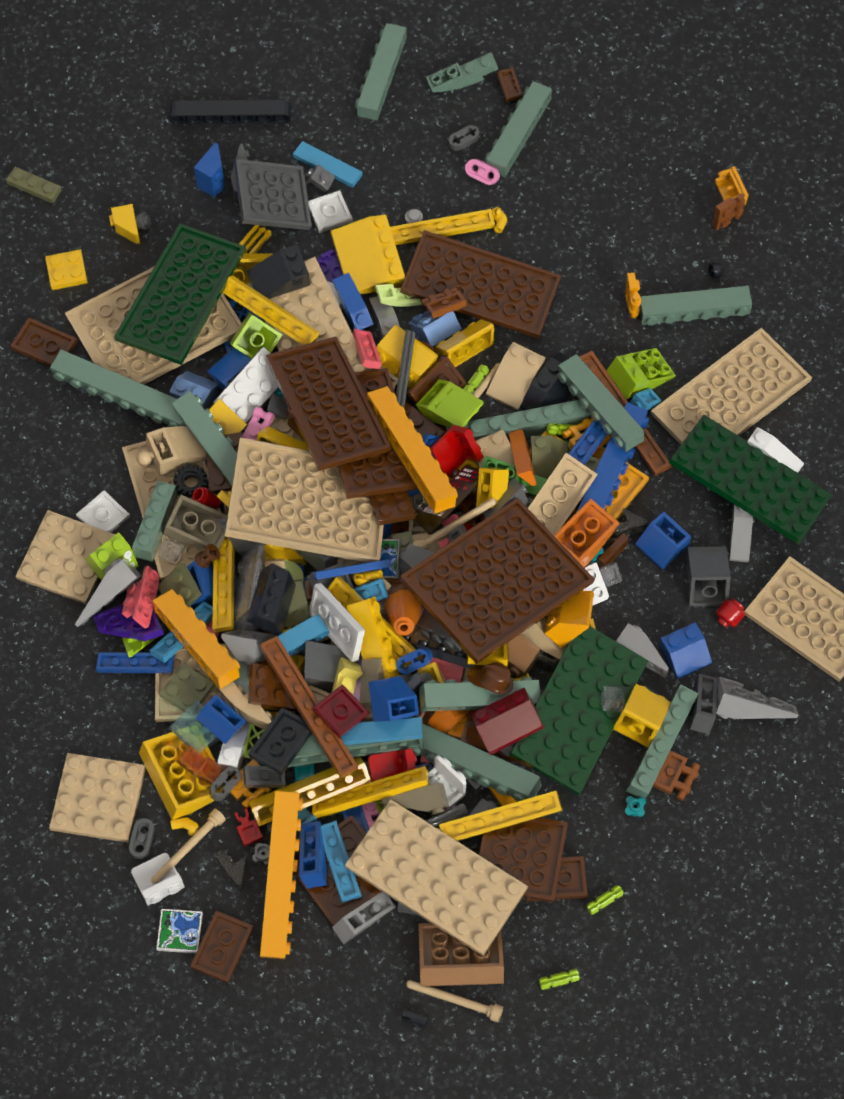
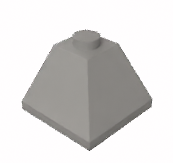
(245, 644)

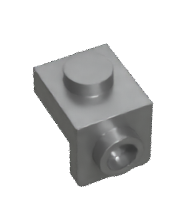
(319, 177)

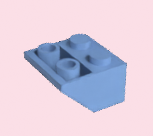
(434, 330)

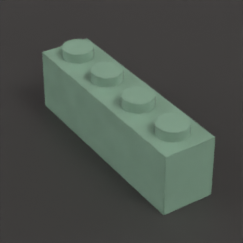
(154, 521)

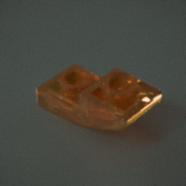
(199, 766)

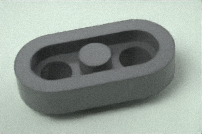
(141, 839)

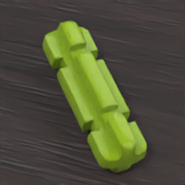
(476, 379)
(558, 429)
(605, 899)
(559, 979)

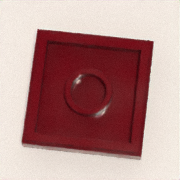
(340, 711)

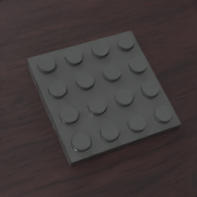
(272, 194)

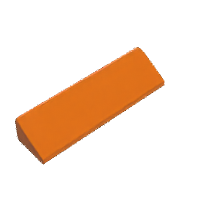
(522, 456)

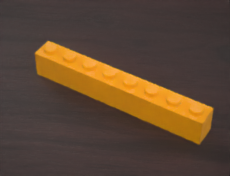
(412, 450)
(279, 876)

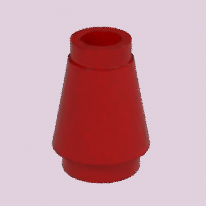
(206, 498)

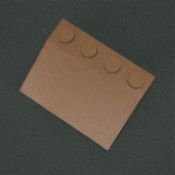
(453, 963)

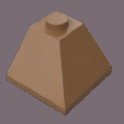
(521, 655)

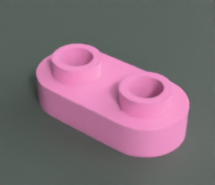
(483, 171)

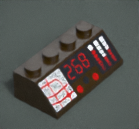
(464, 482)

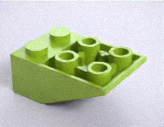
(639, 371)
(449, 404)

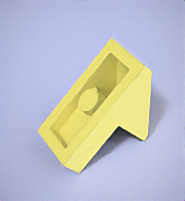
(347, 674)

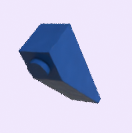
(352, 302)
(312, 856)

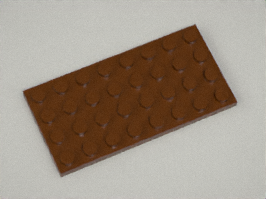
(492, 285)
(328, 403)
(381, 472)

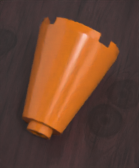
(403, 611)

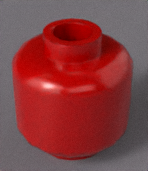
(730, 613)

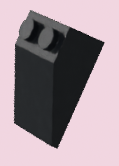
(280, 273)

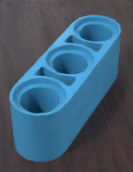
(309, 630)

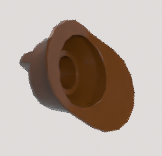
(491, 677)

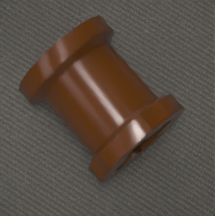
(208, 557)

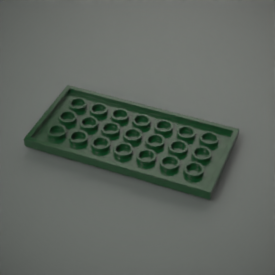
(180, 294)
(750, 479)
(573, 710)

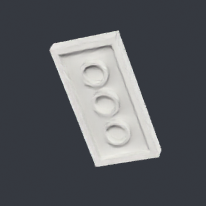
(250, 387)
(342, 626)

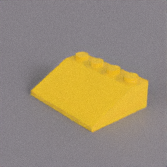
(368, 253)
(177, 787)

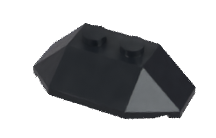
(547, 387)

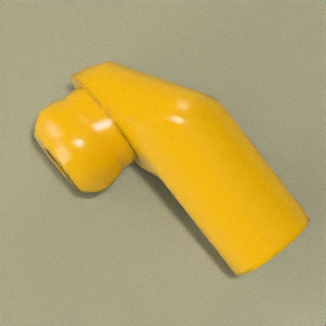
(500, 219)
(367, 576)
(186, 823)

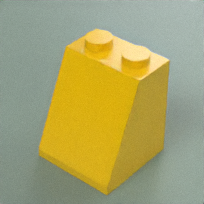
(642, 715)

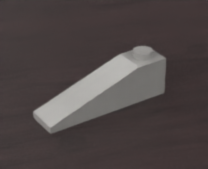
(114, 582)
(740, 703)

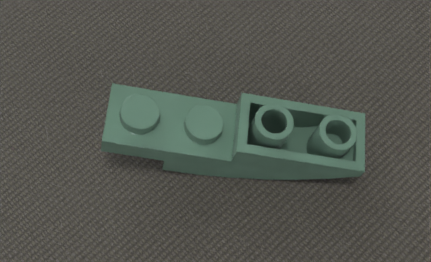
(462, 76)

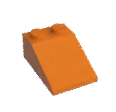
(587, 532)

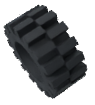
(186, 473)

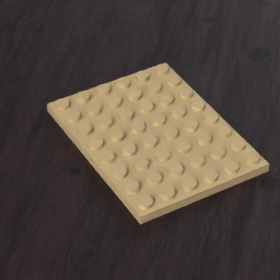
(101, 317)
(292, 505)

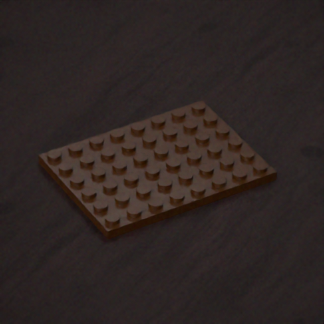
(496, 580)

